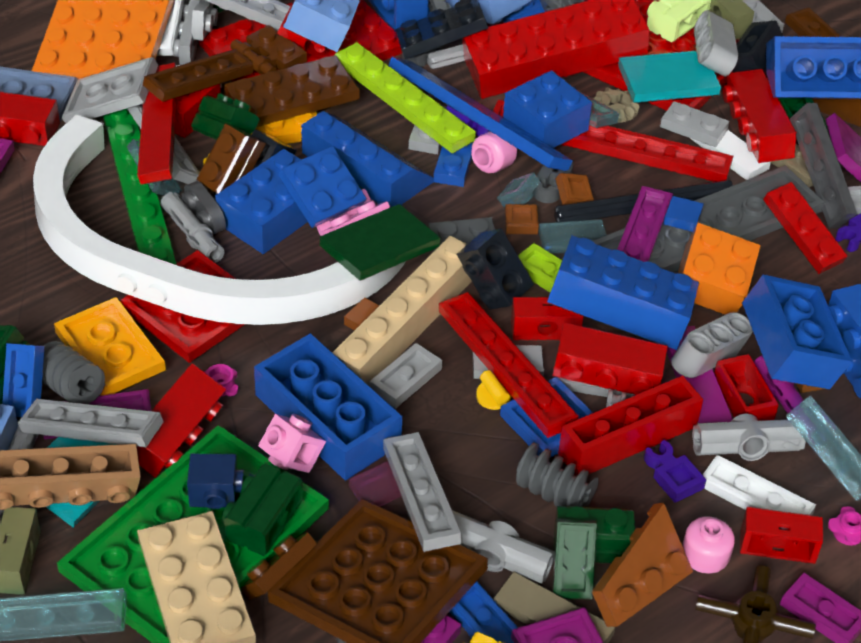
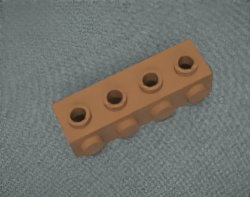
(68, 475)

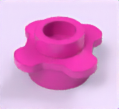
(224, 376)
(846, 526)

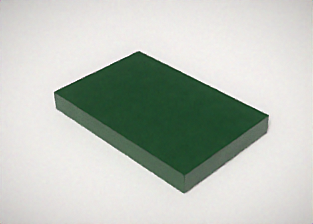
(379, 242)

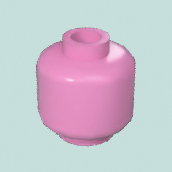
(492, 153)
(708, 544)

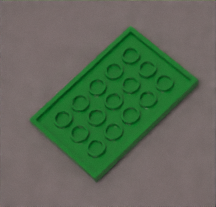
(113, 553)

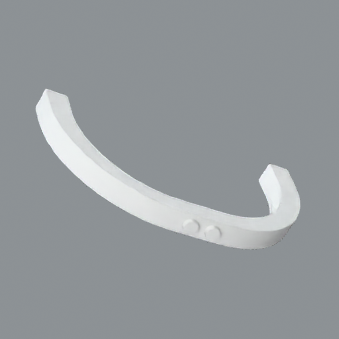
(163, 282)

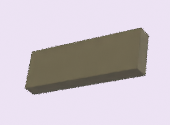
(533, 603)

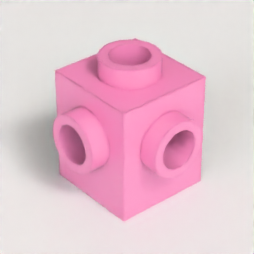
(292, 443)

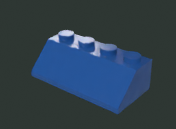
(814, 67)
(371, 164)

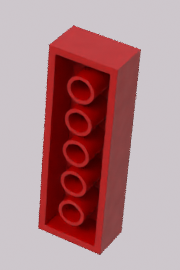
(555, 40)

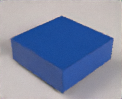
(683, 213)

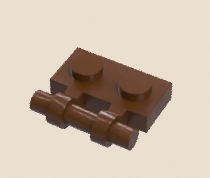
(270, 50)

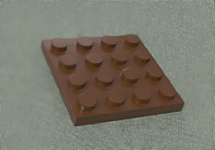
(376, 581)

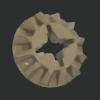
(621, 102)

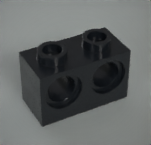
(495, 269)

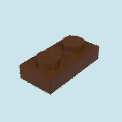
(267, 574)

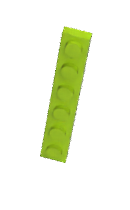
(406, 98)

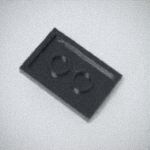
(440, 28)

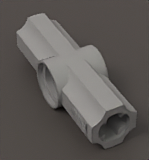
(746, 437)
(505, 548)

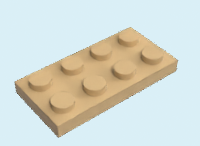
(195, 582)

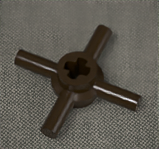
(756, 612)

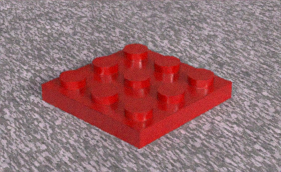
(181, 332)

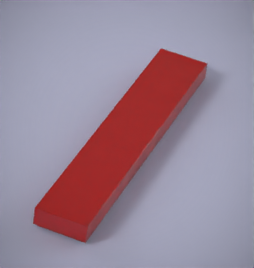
(157, 137)
(508, 364)

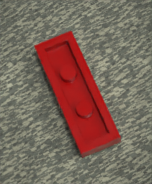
(805, 227)

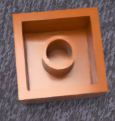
(721, 266)

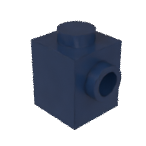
(213, 480)

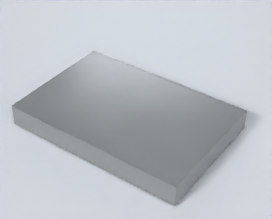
(110, 90)

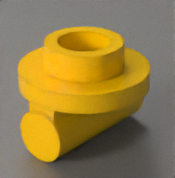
(491, 392)

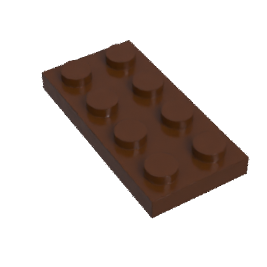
(295, 90)

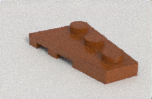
(644, 571)

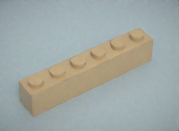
(405, 313)

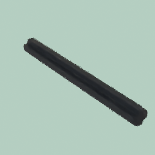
(624, 204)

